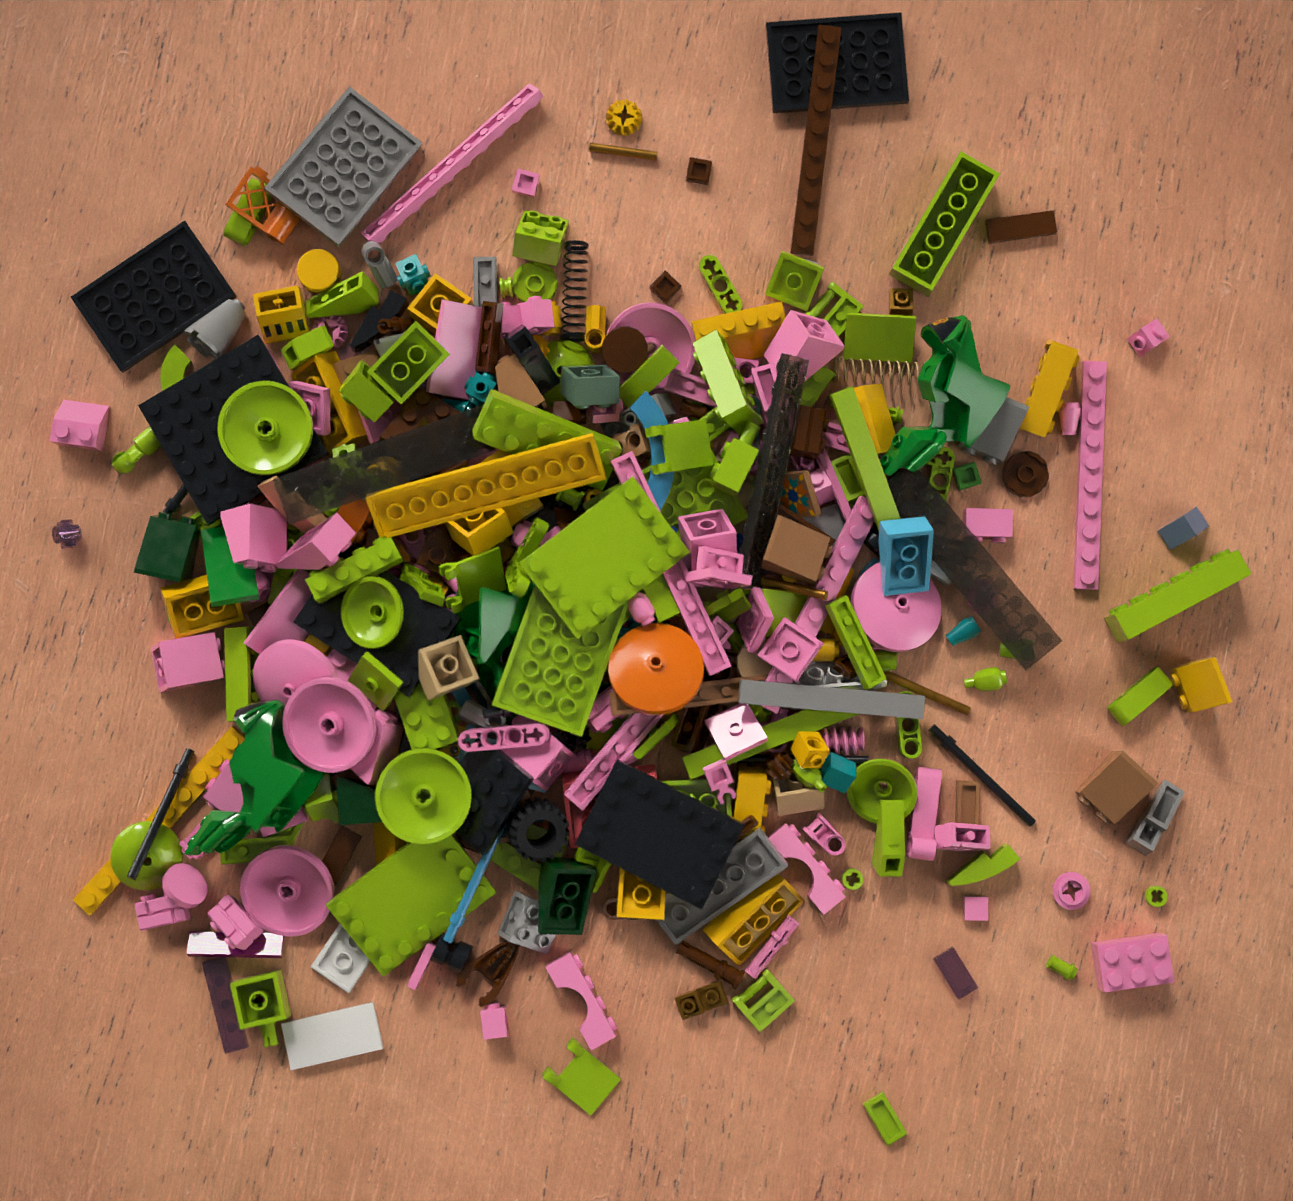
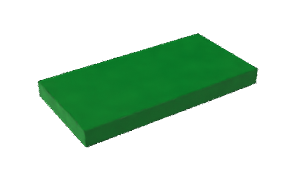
(226, 580)

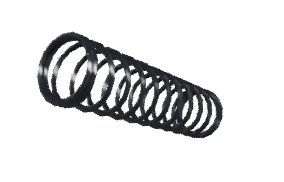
(574, 336)

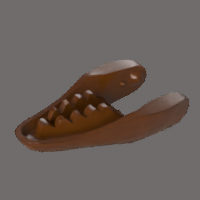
(493, 965)

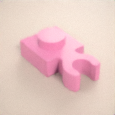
(719, 778)

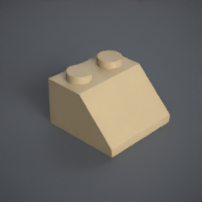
(445, 667)
(795, 797)

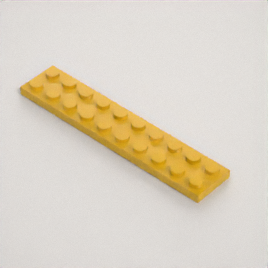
(486, 486)

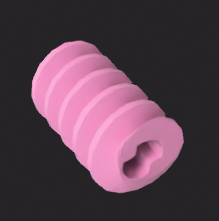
(843, 740)

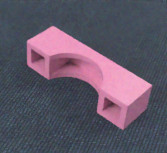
(823, 890)
(567, 973)

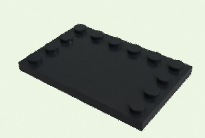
(868, 63)
(153, 296)
(421, 627)
(659, 834)

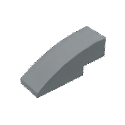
(1155, 818)

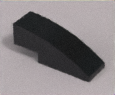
(368, 331)

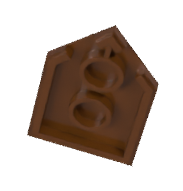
(439, 549)

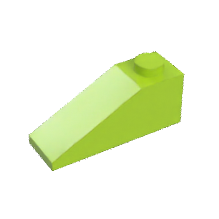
(344, 298)

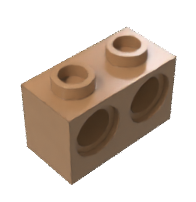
(635, 441)

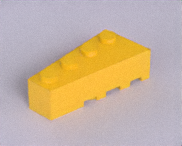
(1048, 387)
(750, 794)

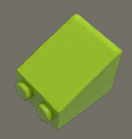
(781, 605)

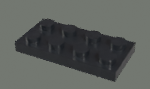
(493, 800)

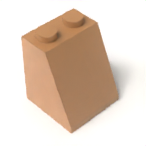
(516, 382)
(796, 551)
(1115, 787)

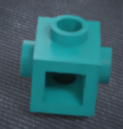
(415, 278)
(479, 397)

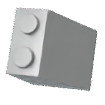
(999, 434)

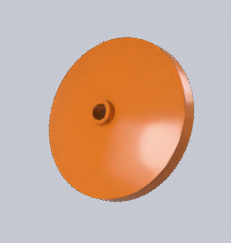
(660, 687)

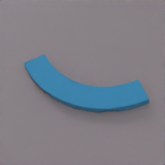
(651, 415)

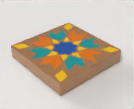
(799, 494)

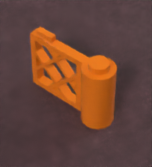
(279, 221)

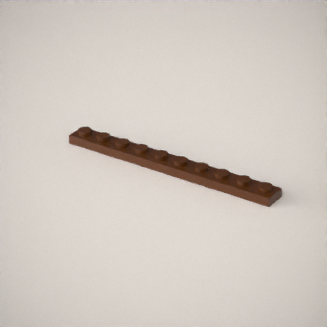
(815, 140)

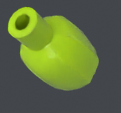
(987, 679)
(809, 776)

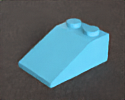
(905, 555)

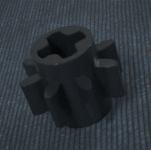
(574, 741)

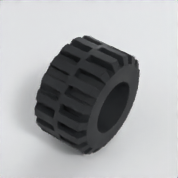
(550, 842)

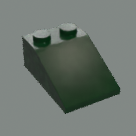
(564, 895)

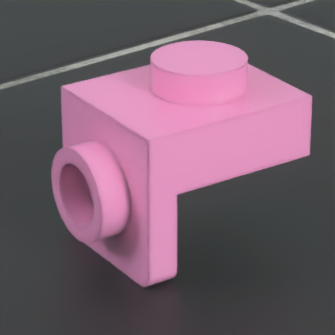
(1148, 337)

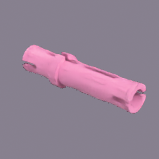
(772, 946)

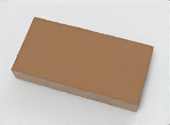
(967, 802)

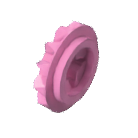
(339, 334)
(1080, 896)

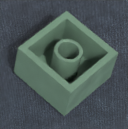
(590, 385)

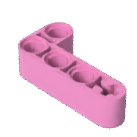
(923, 816)

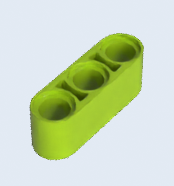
(237, 227)
(1139, 696)
(912, 735)

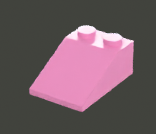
(319, 545)

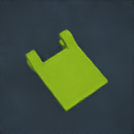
(684, 446)
(471, 575)
(584, 1078)

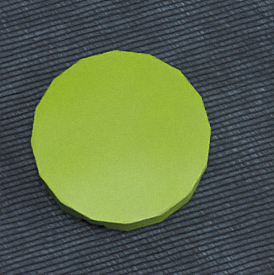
(534, 280)

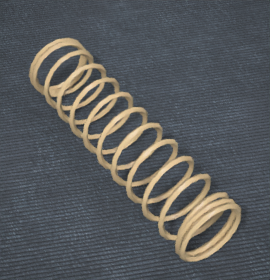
(836, 369)

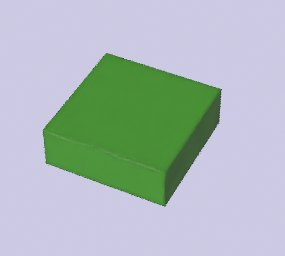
(966, 476)

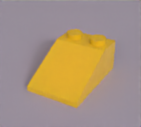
(1200, 685)
(639, 898)

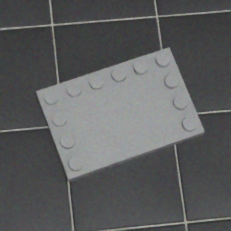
(343, 166)

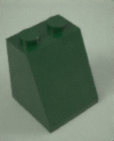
(169, 548)
(356, 802)

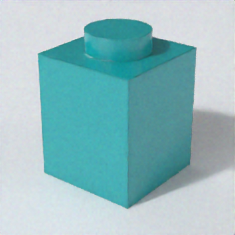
(838, 772)

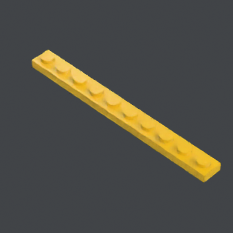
(188, 792)

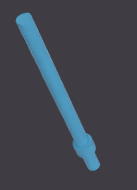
(457, 918)

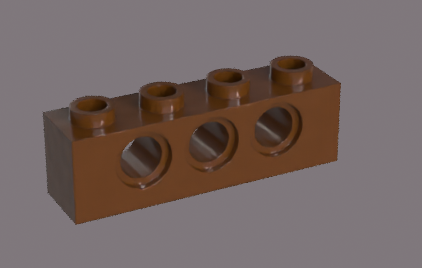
(691, 729)

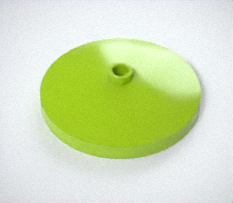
(244, 424)
(400, 790)

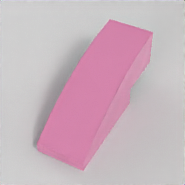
(763, 380)

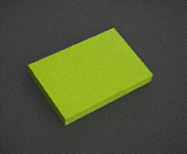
(879, 337)

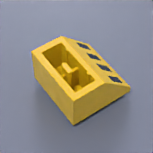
(281, 314)

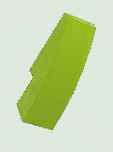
(647, 375)
(848, 479)
(983, 867)

